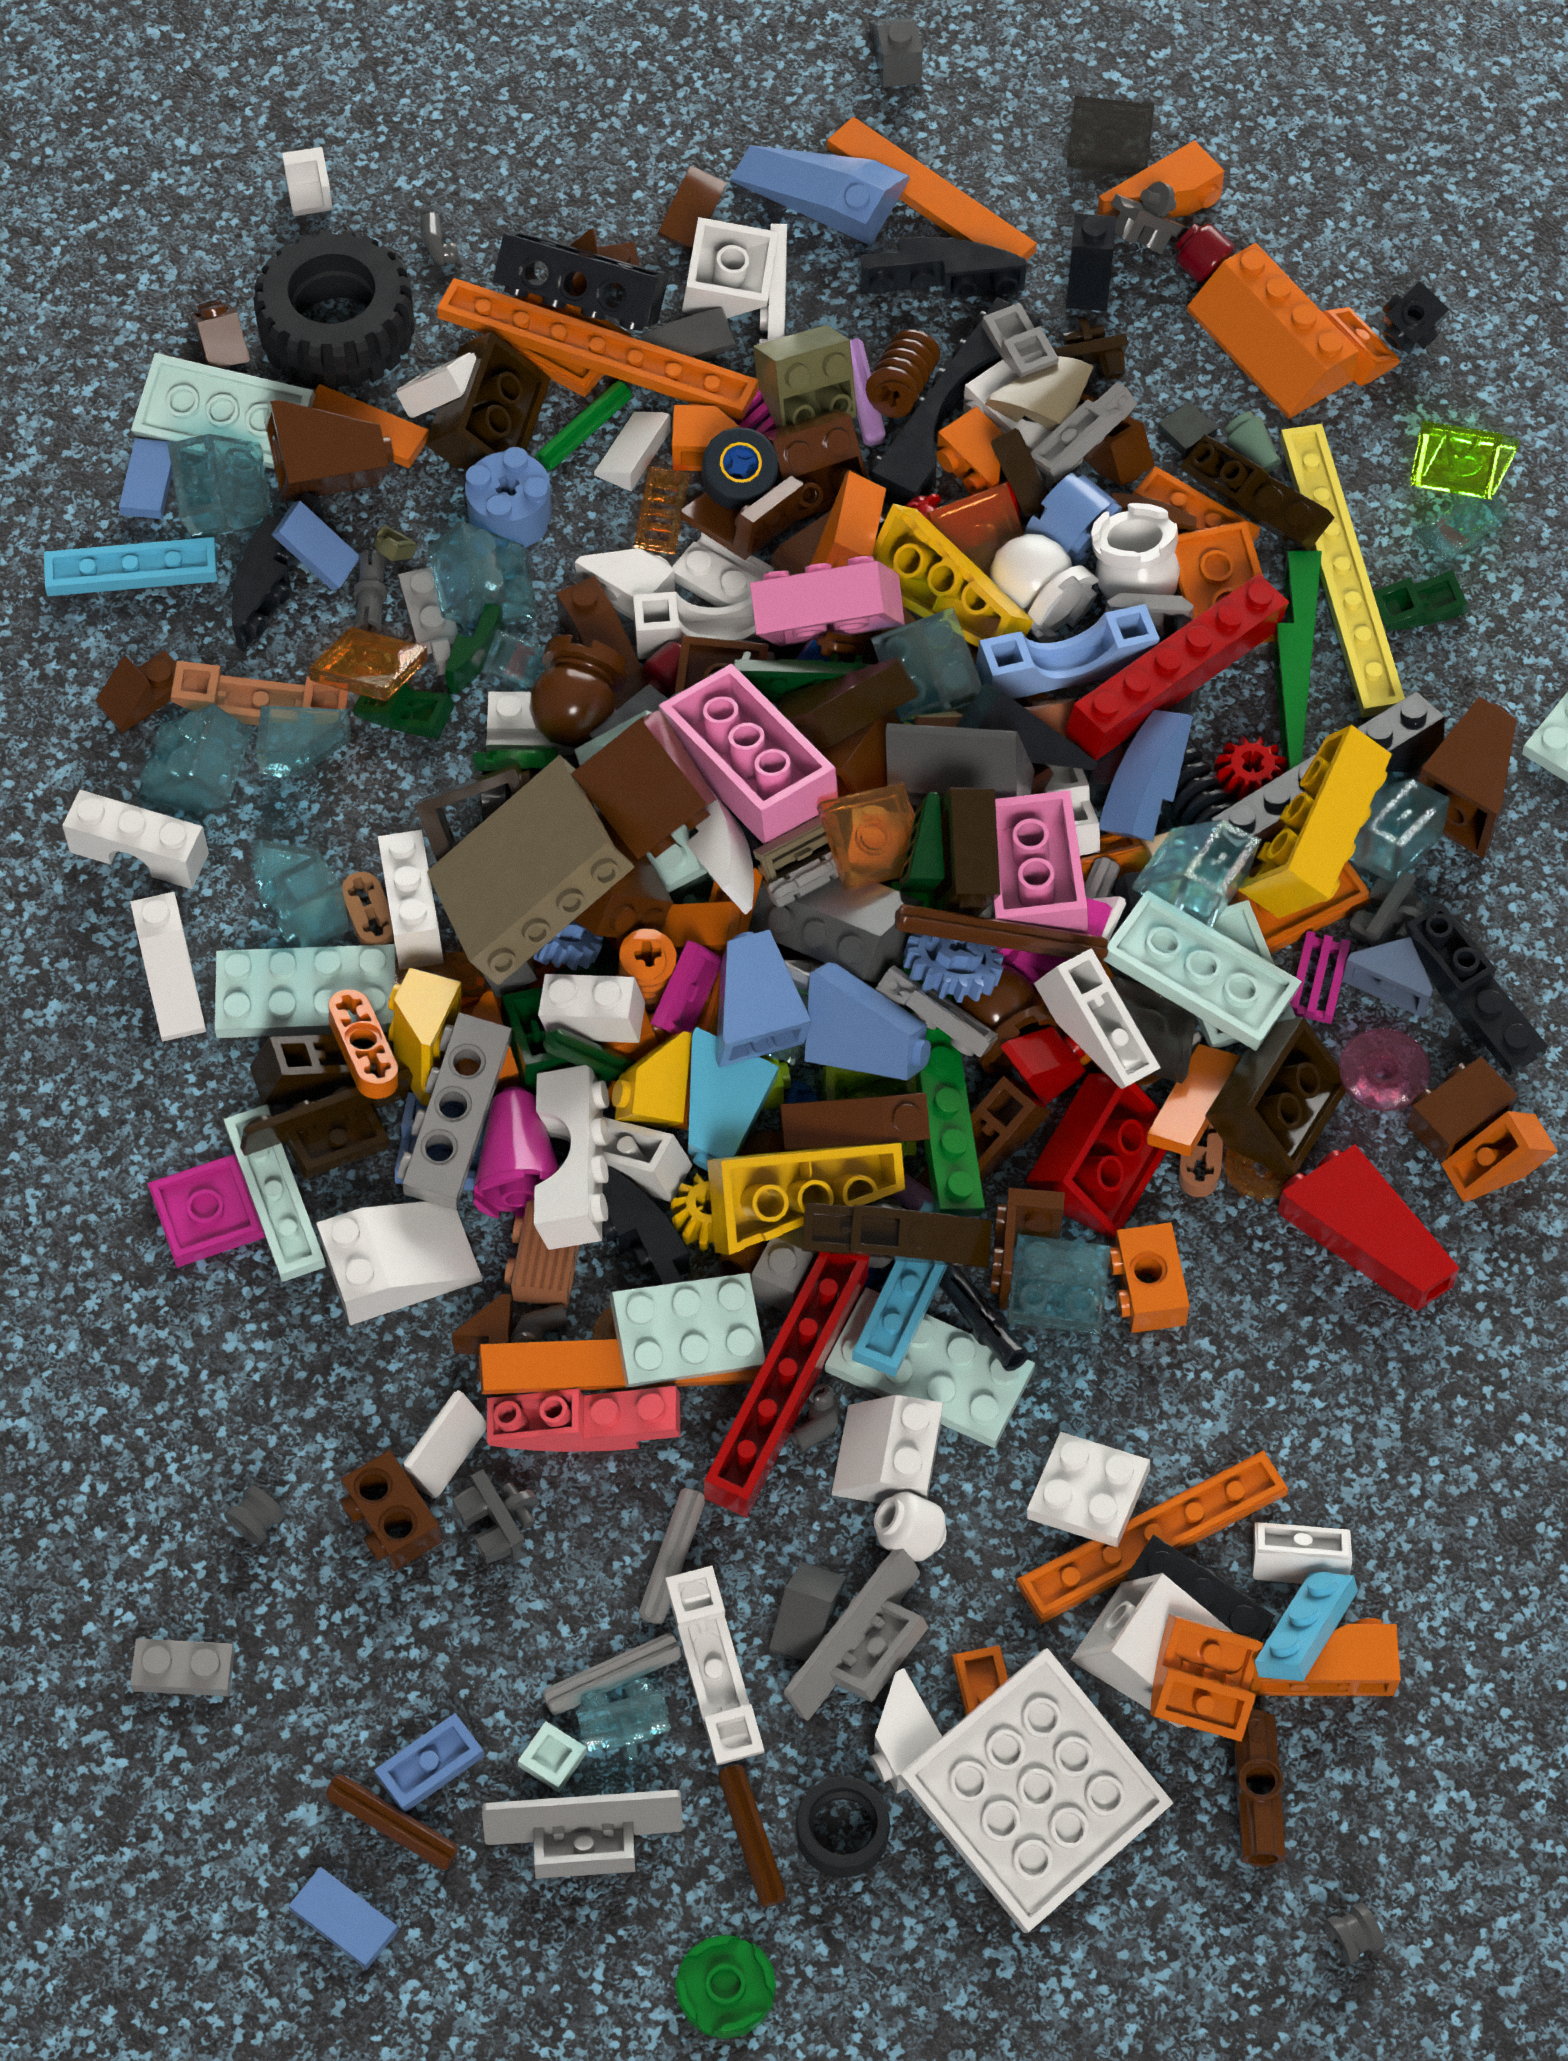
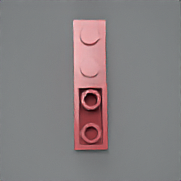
(583, 1422)

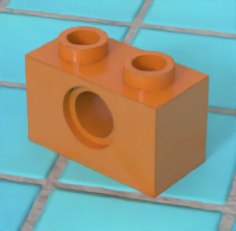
(1154, 1252)

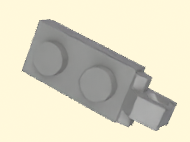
(1082, 432)
(425, 616)
(967, 1033)

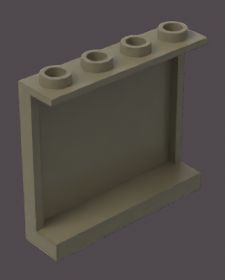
(527, 872)

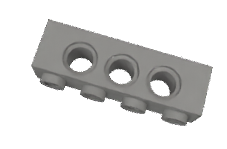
(444, 1180)

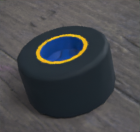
(739, 453)

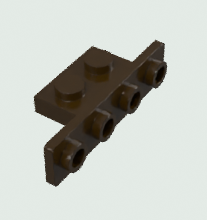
(327, 1130)

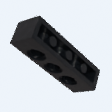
(642, 286)

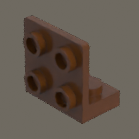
(753, 525)
(1026, 1213)

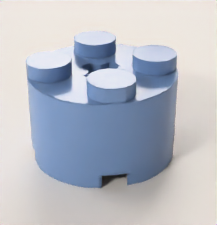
(509, 496)
(1071, 513)

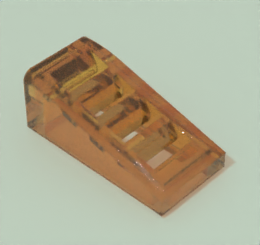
(666, 480)

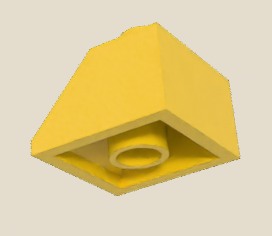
(421, 1013)

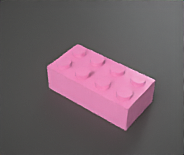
(750, 754)

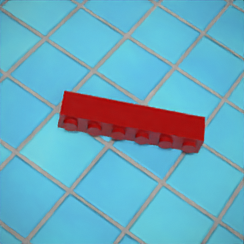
(1176, 667)
(785, 1381)

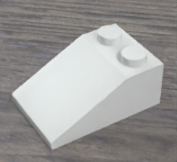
(396, 1256)

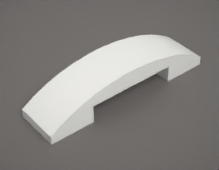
(713, 1666)

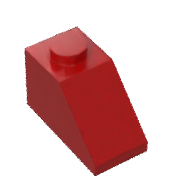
(1046, 1062)

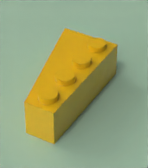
(940, 577)
(1320, 825)

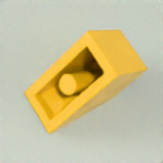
(656, 1085)

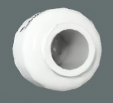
(910, 1524)

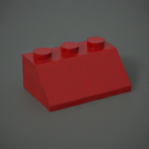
(1100, 1154)

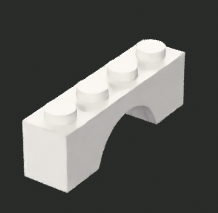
(667, 617)
(571, 1201)

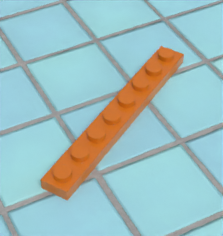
(597, 348)

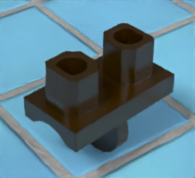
(1106, 351)

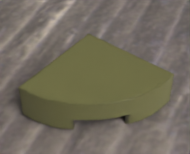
(394, 544)

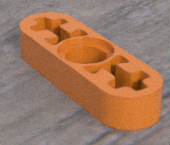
(361, 1059)

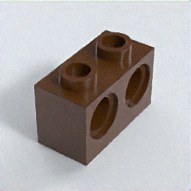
(398, 1507)

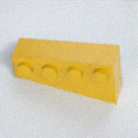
(767, 1193)

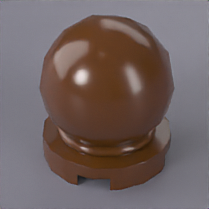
(575, 689)
(1010, 1013)

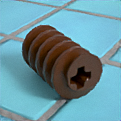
(902, 373)

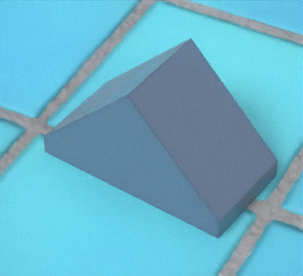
(1391, 974)

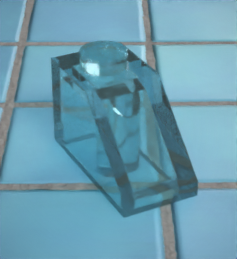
(299, 738)

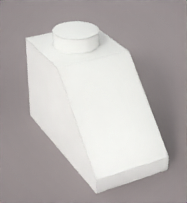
(626, 575)
(647, 1158)
(902, 1732)

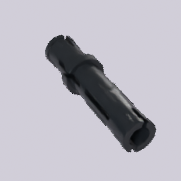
(983, 1319)

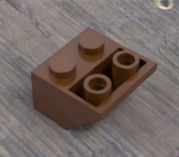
(818, 455)

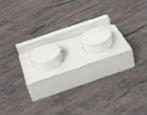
(718, 573)
(512, 724)

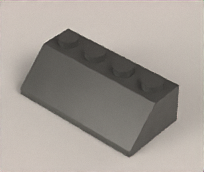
(839, 926)

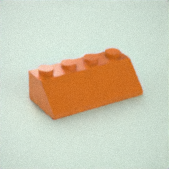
(1274, 331)

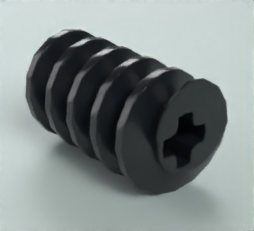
(1196, 792)

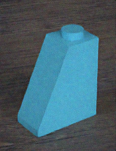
(724, 1100)

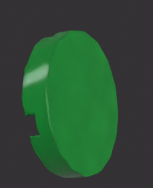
(502, 758)
(725, 1986)

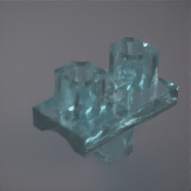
(623, 1721)

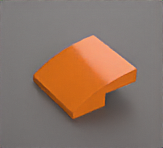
(1204, 1678)

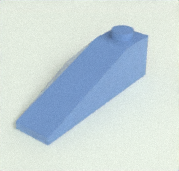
(832, 189)

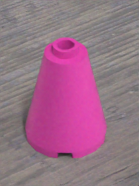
(512, 1155)

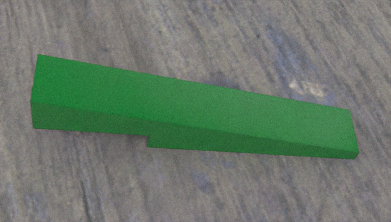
(1293, 650)

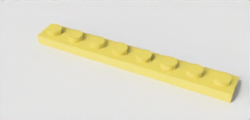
(1344, 574)

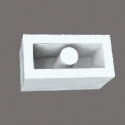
(593, 1006)

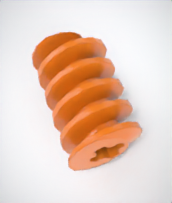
(649, 959)

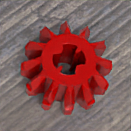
(1247, 767)

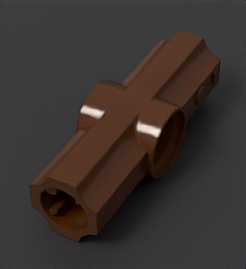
(1259, 1815)

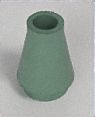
(1250, 439)

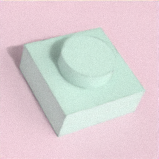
(552, 1756)

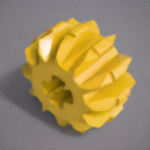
(691, 1213)

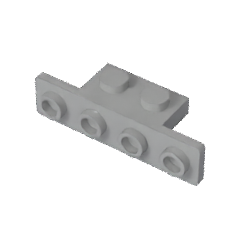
(864, 1642)
(583, 1831)

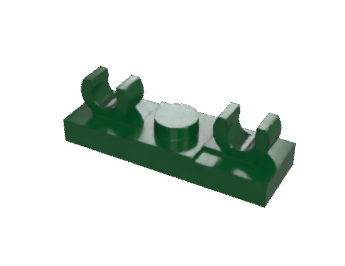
(788, 675)

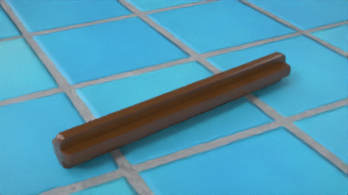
(997, 932)

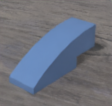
(1146, 776)

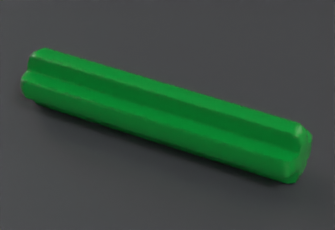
(583, 425)

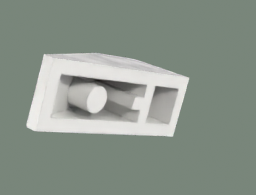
(168, 966)
(1096, 1018)

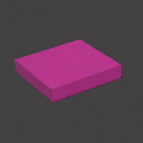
(206, 1210)

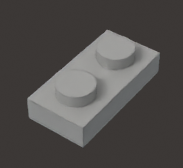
(182, 1667)

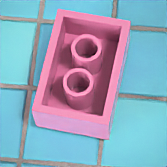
(826, 599)
(1040, 863)

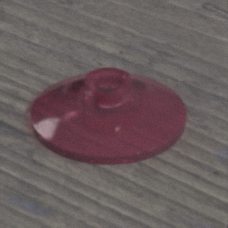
(1388, 1053)

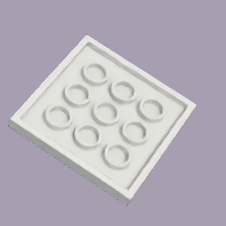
(1035, 1790)

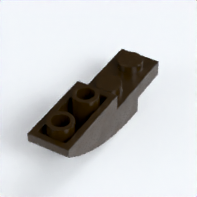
(1256, 493)
(896, 1234)

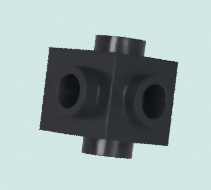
(1412, 319)

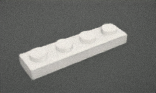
(773, 316)

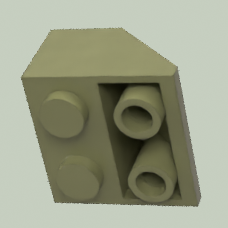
(806, 375)

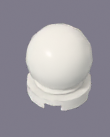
(1136, 551)
(1043, 583)

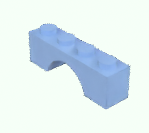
(1100, 652)

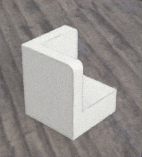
(307, 181)

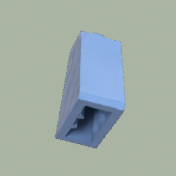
(757, 1001)
(861, 1028)

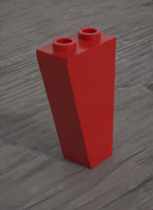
(1368, 1226)

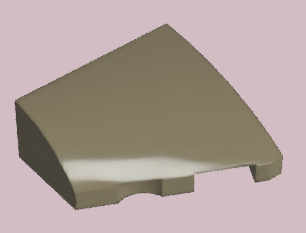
(1044, 395)

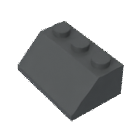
(955, 757)

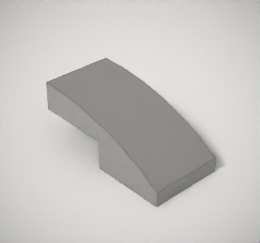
(1018, 341)

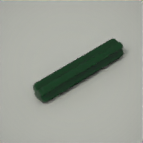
(584, 1052)

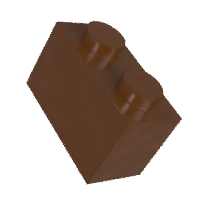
(1460, 1108)

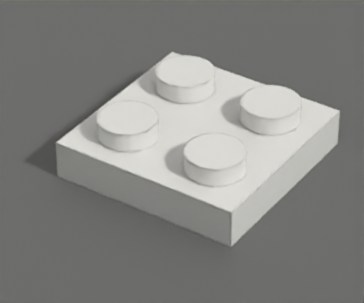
(1088, 1489)

